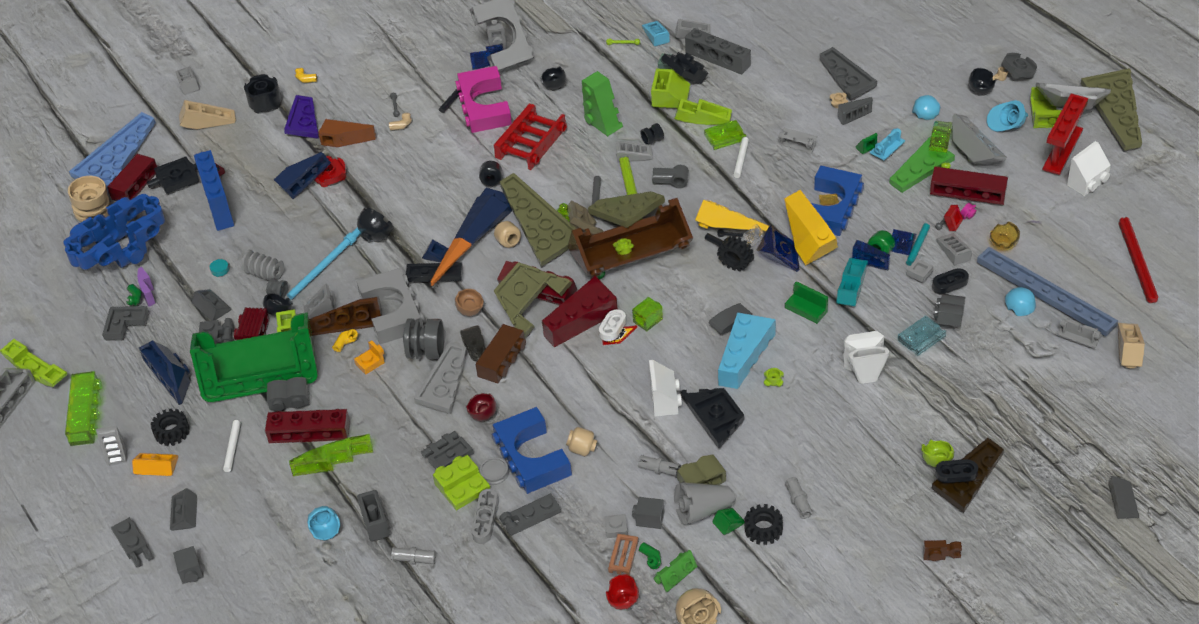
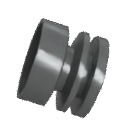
(420, 338)

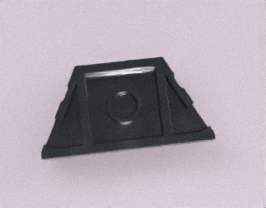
(715, 412)

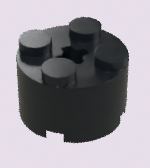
(263, 93)

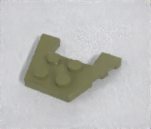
(522, 287)

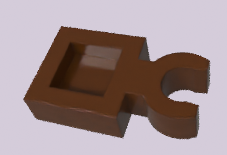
(938, 550)

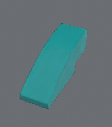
(852, 282)

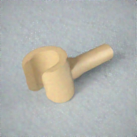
(1001, 75)

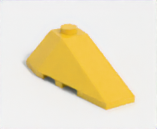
(718, 216)

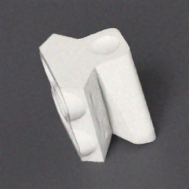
(865, 355)

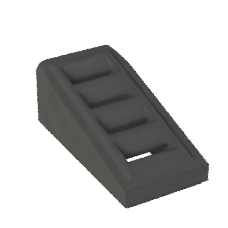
(850, 111)

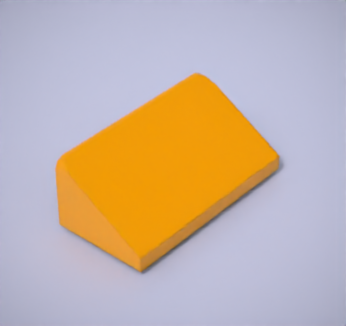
(154, 464)

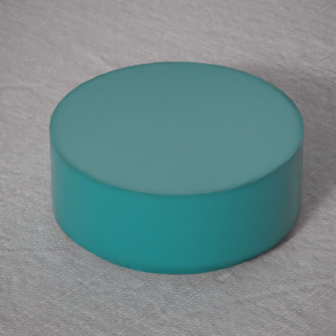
(219, 267)

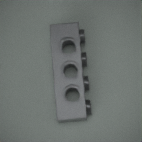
(718, 51)

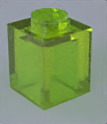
(647, 314)

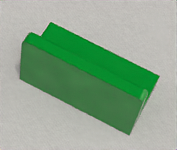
(807, 303)

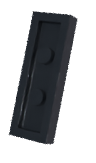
(425, 271)

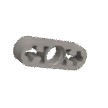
(486, 523)

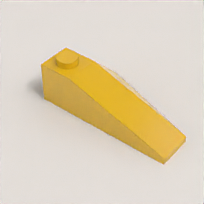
(809, 230)

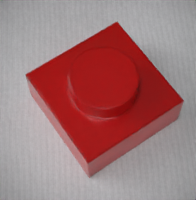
(953, 218)

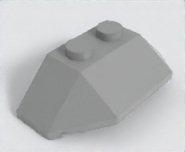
(1058, 94)
(974, 142)
(13, 388)

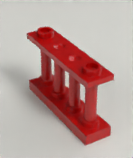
(522, 125)
(1065, 133)

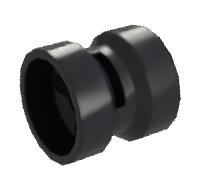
(651, 134)

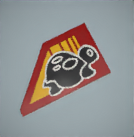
(625, 332)

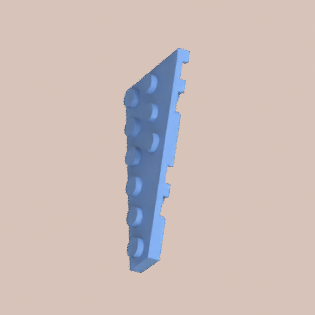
(116, 152)

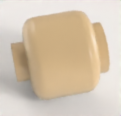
(507, 234)
(581, 441)

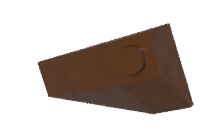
(349, 316)

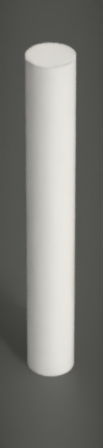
(741, 156)
(231, 446)

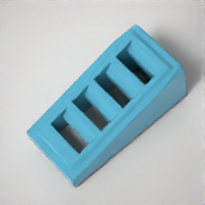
(656, 33)

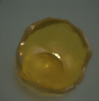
(1005, 236)

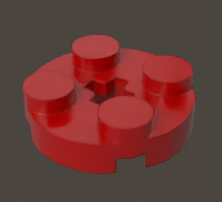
(336, 173)

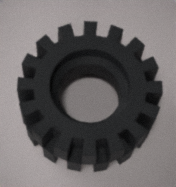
(735, 253)
(170, 418)
(763, 534)

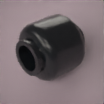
(490, 173)

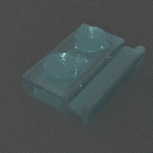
(921, 335)

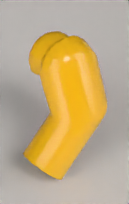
(305, 78)
(345, 338)

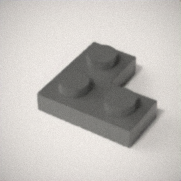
(120, 317)

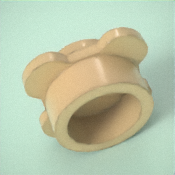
(838, 98)

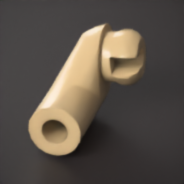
(405, 121)

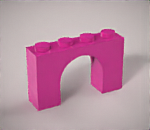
(481, 116)

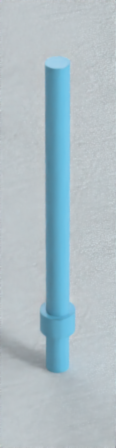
(348, 240)

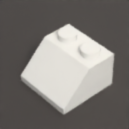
(1088, 169)
(664, 390)

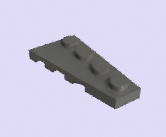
(847, 74)

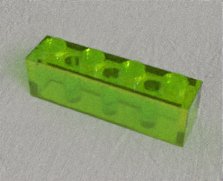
(83, 408)

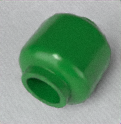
(883, 241)

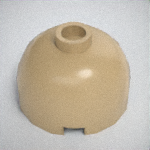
(697, 607)

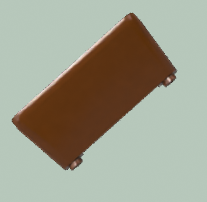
(649, 236)

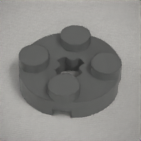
(1019, 66)

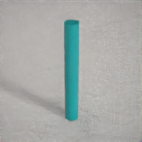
(918, 243)

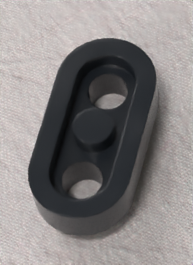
(950, 281)
(954, 471)

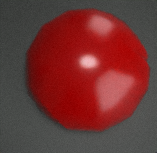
(622, 592)

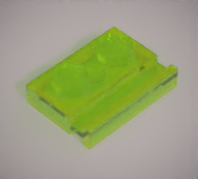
(724, 134)

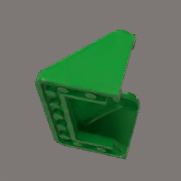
(250, 363)

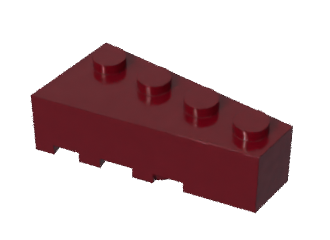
(579, 312)

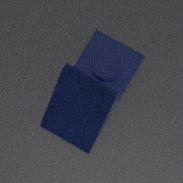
(903, 241)

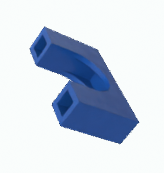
(847, 187)
(214, 190)
(530, 472)

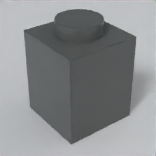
(649, 512)
(188, 565)

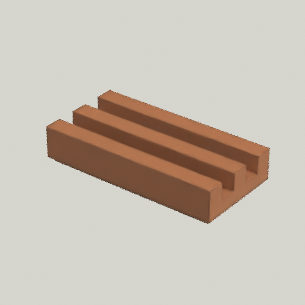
(620, 568)

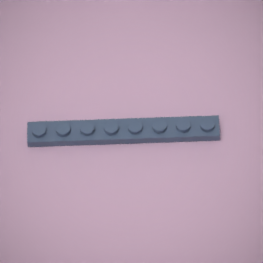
(1047, 291)

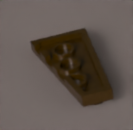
(962, 493)

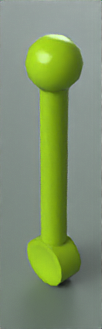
(609, 41)

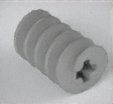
(262, 266)

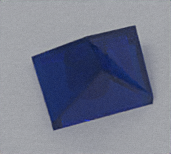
(779, 249)

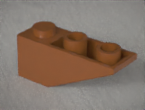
(343, 133)

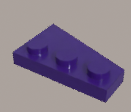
(302, 118)

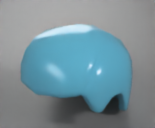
(926, 107)
(1020, 301)
(323, 523)

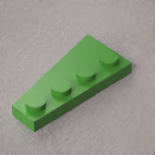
(919, 167)

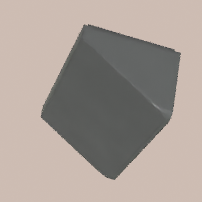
(210, 304)
(1123, 498)
(183, 510)

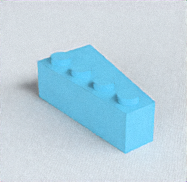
(746, 342)

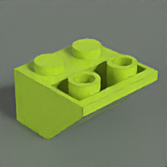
(668, 88)

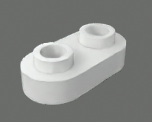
(612, 325)

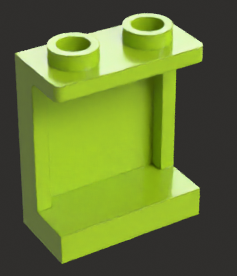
(1042, 112)

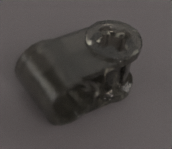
(474, 341)

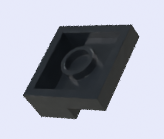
(686, 66)

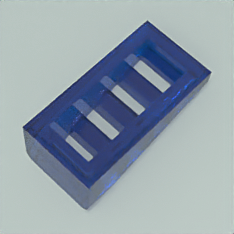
(867, 252)

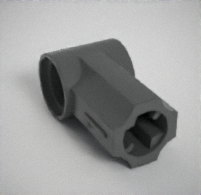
(676, 176)

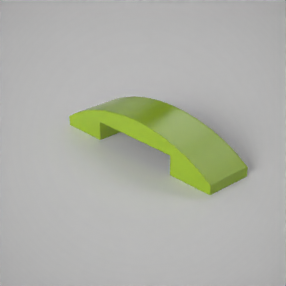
(41, 371)

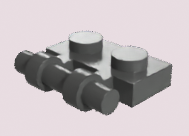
(215, 329)
(448, 453)

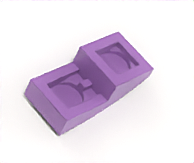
(145, 286)

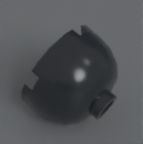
(373, 226)

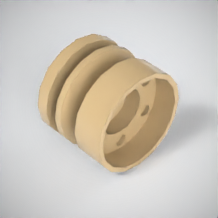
(88, 197)

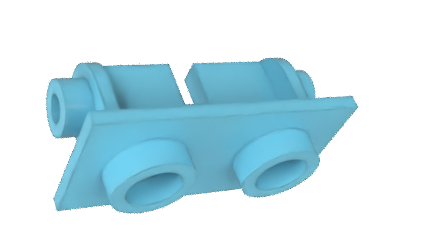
(888, 145)

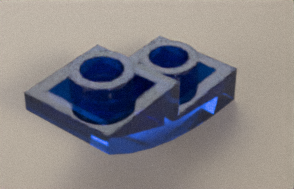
(480, 60)

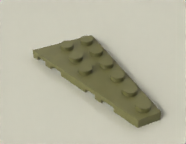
(1119, 106)
(542, 225)

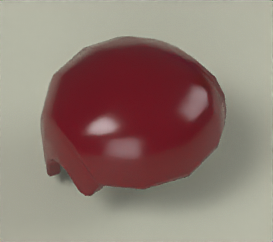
(481, 407)

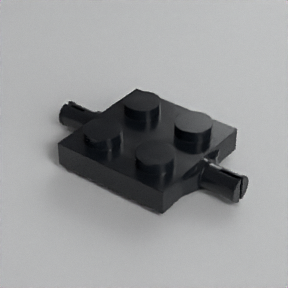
(175, 175)

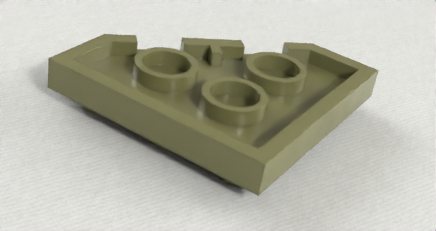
(626, 209)

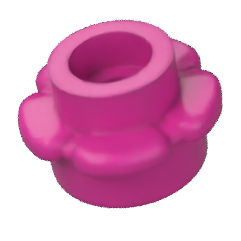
(968, 211)

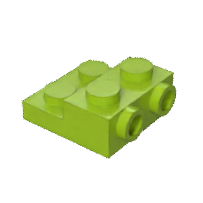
(460, 481)

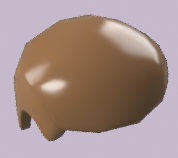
(469, 302)

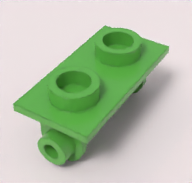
(678, 570)

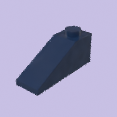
(301, 174)

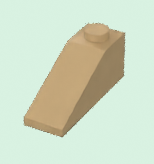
(201, 115)
(1130, 345)

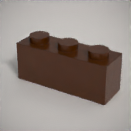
(500, 353)

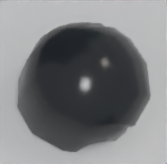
(553, 78)
(981, 81)
(276, 303)

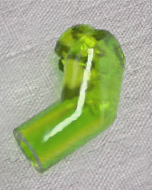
(563, 210)

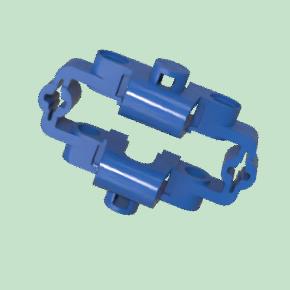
(106, 238)

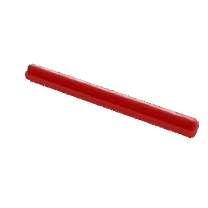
(1138, 260)

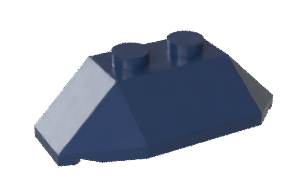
(167, 369)

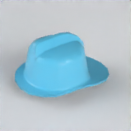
(1007, 116)

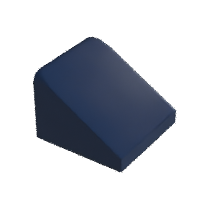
(435, 251)

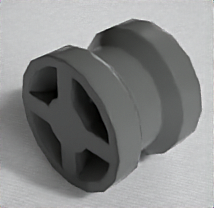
(277, 287)

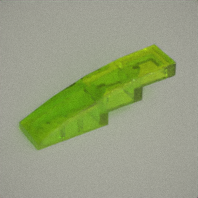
(940, 136)
(337, 452)

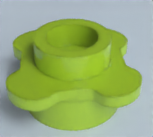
(623, 246)
(773, 377)

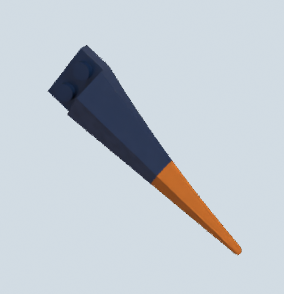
(484, 214)

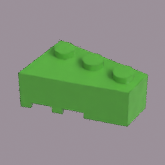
(599, 105)

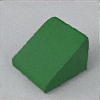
(867, 144)
(727, 520)

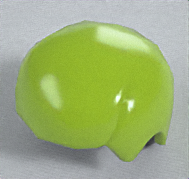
(937, 452)

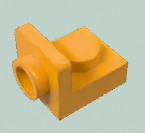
(370, 359)

